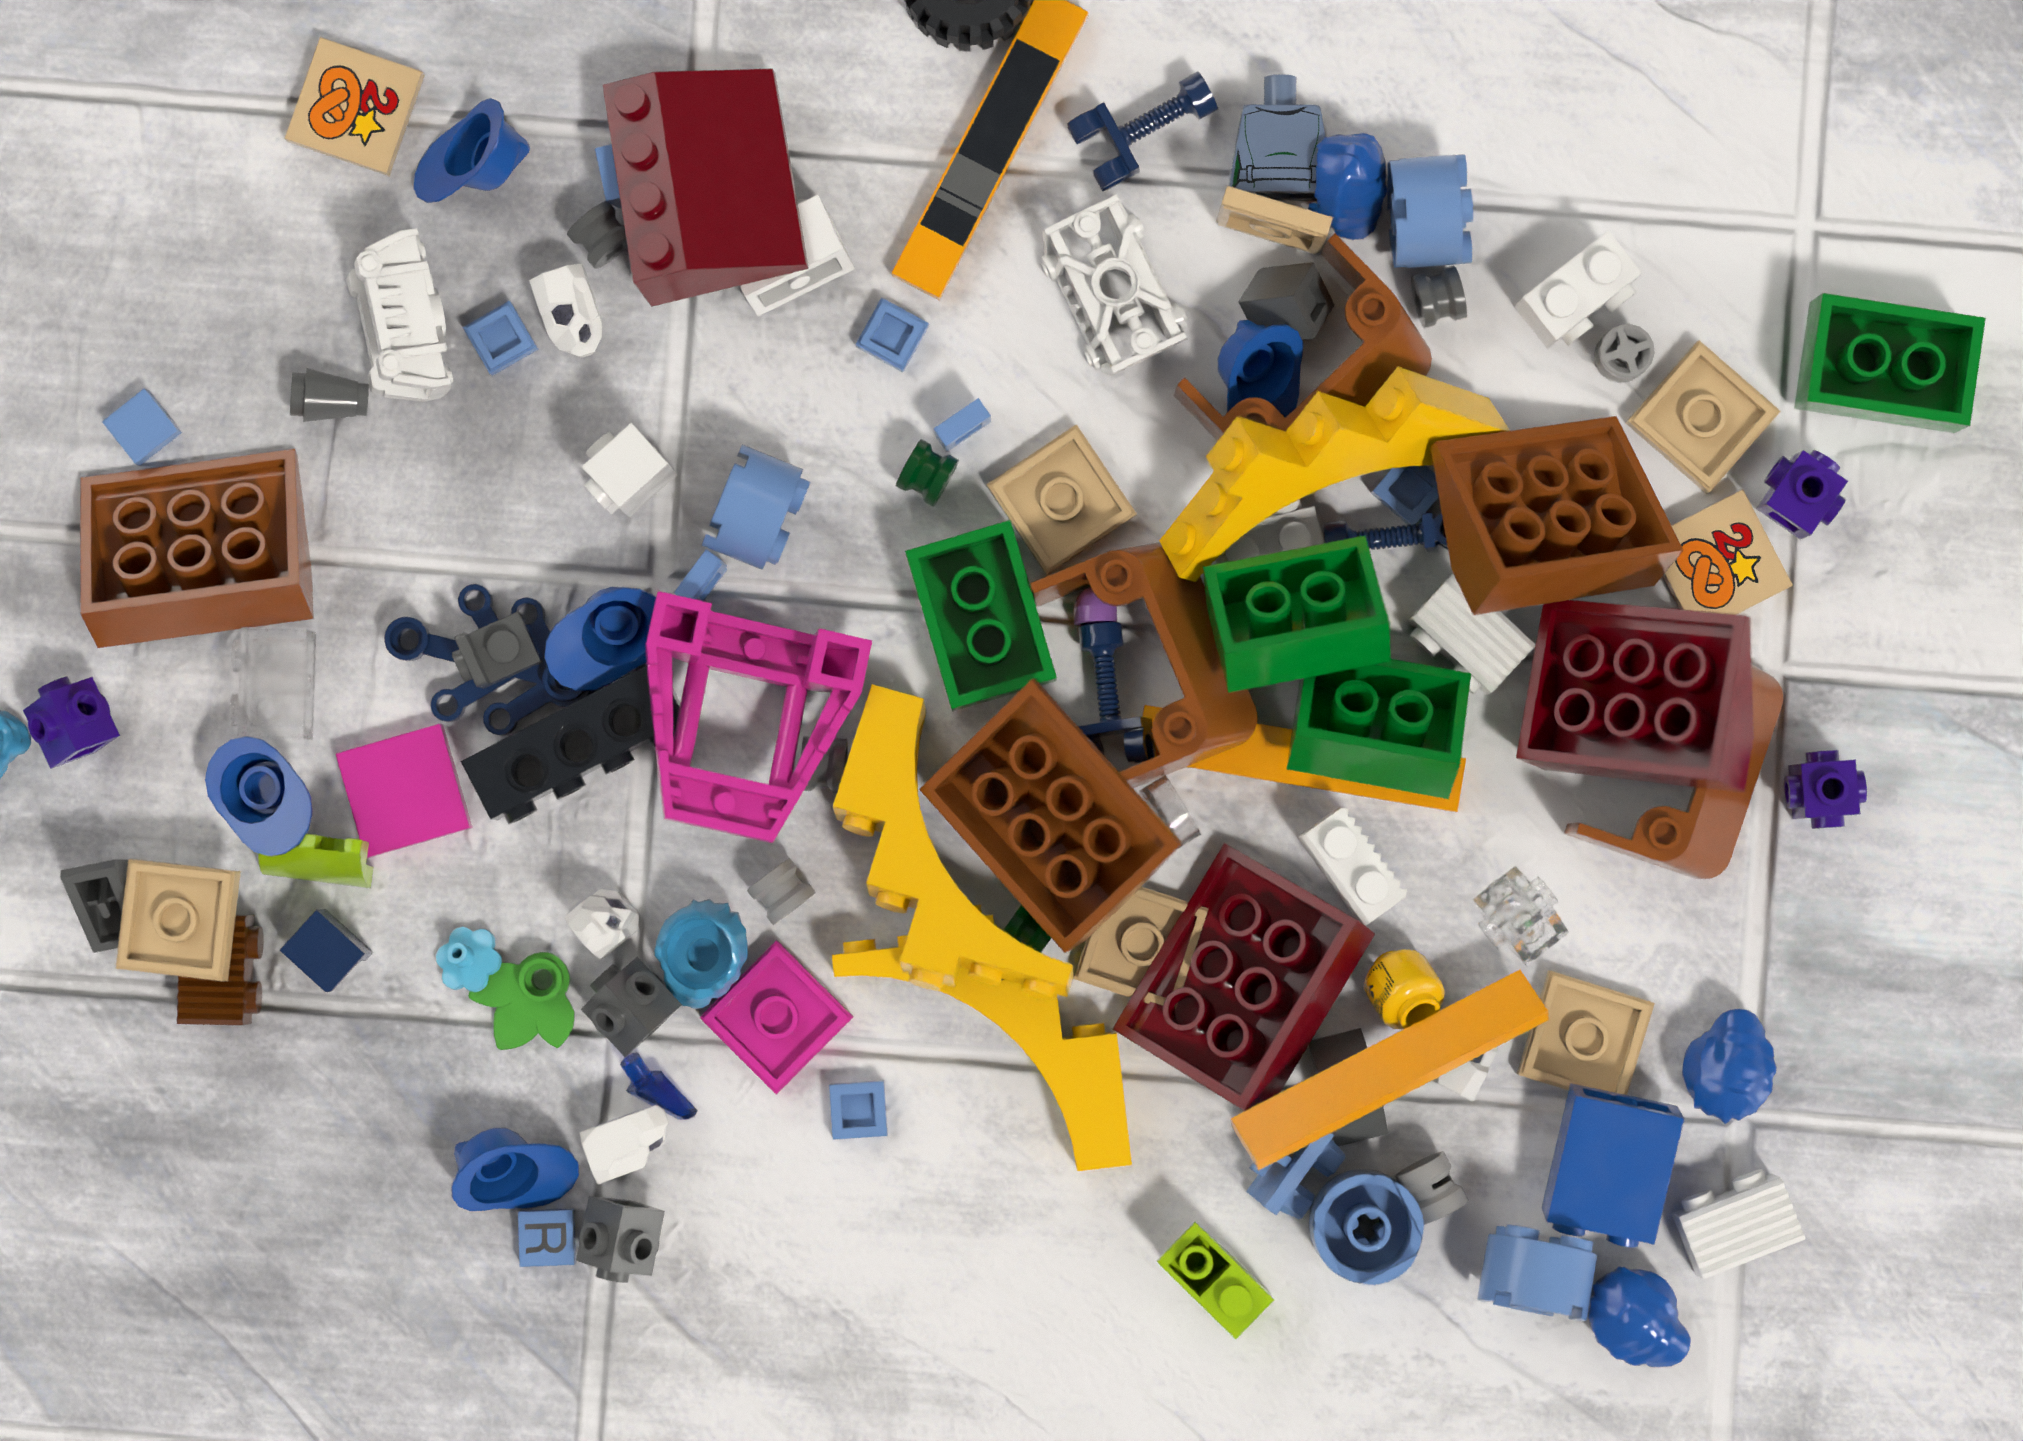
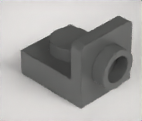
(496, 651)

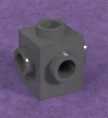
(629, 1005)
(619, 1238)

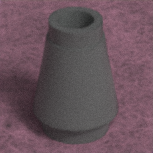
(326, 396)

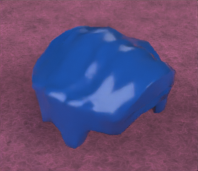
(1350, 183)
(1730, 1067)
(1638, 1318)

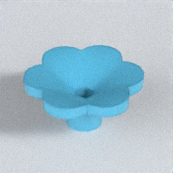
(476, 962)

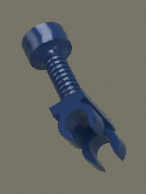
(1192, 99)
(1427, 533)
(1101, 642)

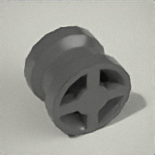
(599, 234)
(1439, 296)
(831, 767)

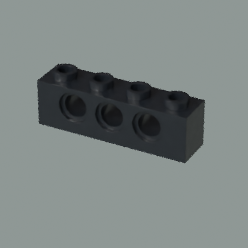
(495, 767)

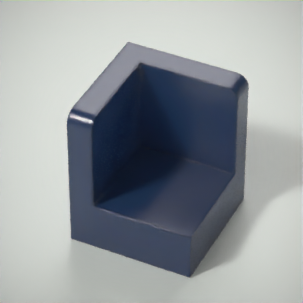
(325, 950)

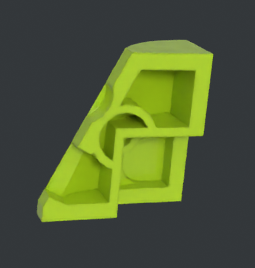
(322, 860)

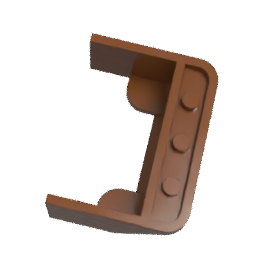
(1373, 316)
(1208, 716)
(1704, 836)

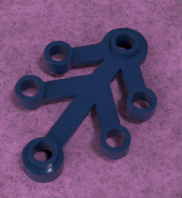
(467, 693)

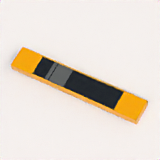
(989, 145)

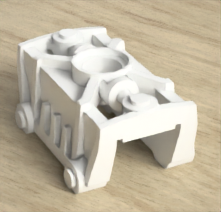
(1088, 302)
(401, 319)

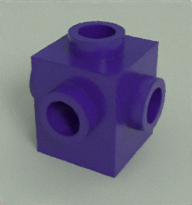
(1790, 506)
(70, 720)
(1805, 793)

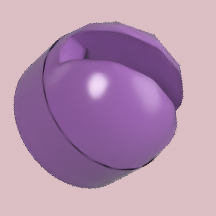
(1091, 610)

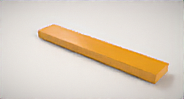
(1266, 758)
(1389, 1069)

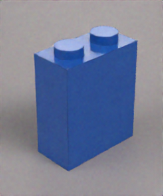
(1612, 1165)

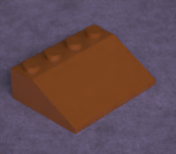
(1550, 515)
(194, 549)
(1051, 817)

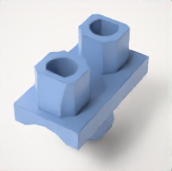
(1278, 1183)

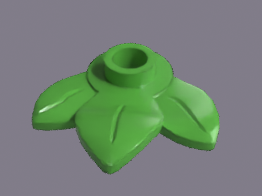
(526, 1009)

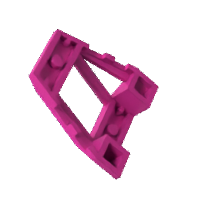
(759, 652)

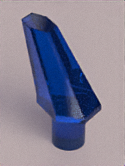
(655, 1088)

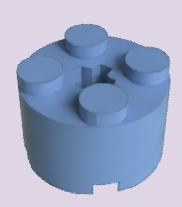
(1429, 211)
(755, 508)
(1396, 1234)
(1538, 1274)

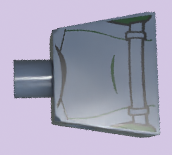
(1278, 144)

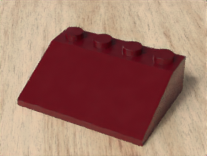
(704, 181)
(1641, 695)
(1254, 984)

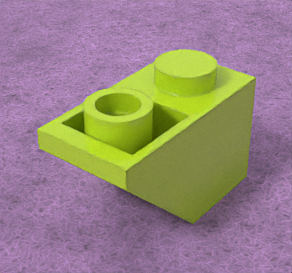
(1215, 1280)

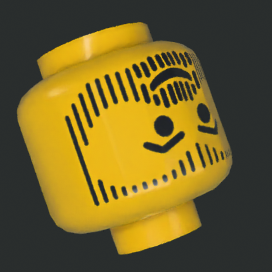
(1403, 988)

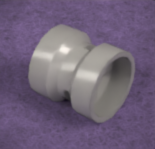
(1433, 1186)

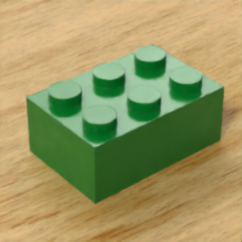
(1889, 363)
(1297, 614)
(981, 615)
(1383, 726)

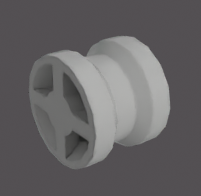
(1634, 349)
(781, 891)

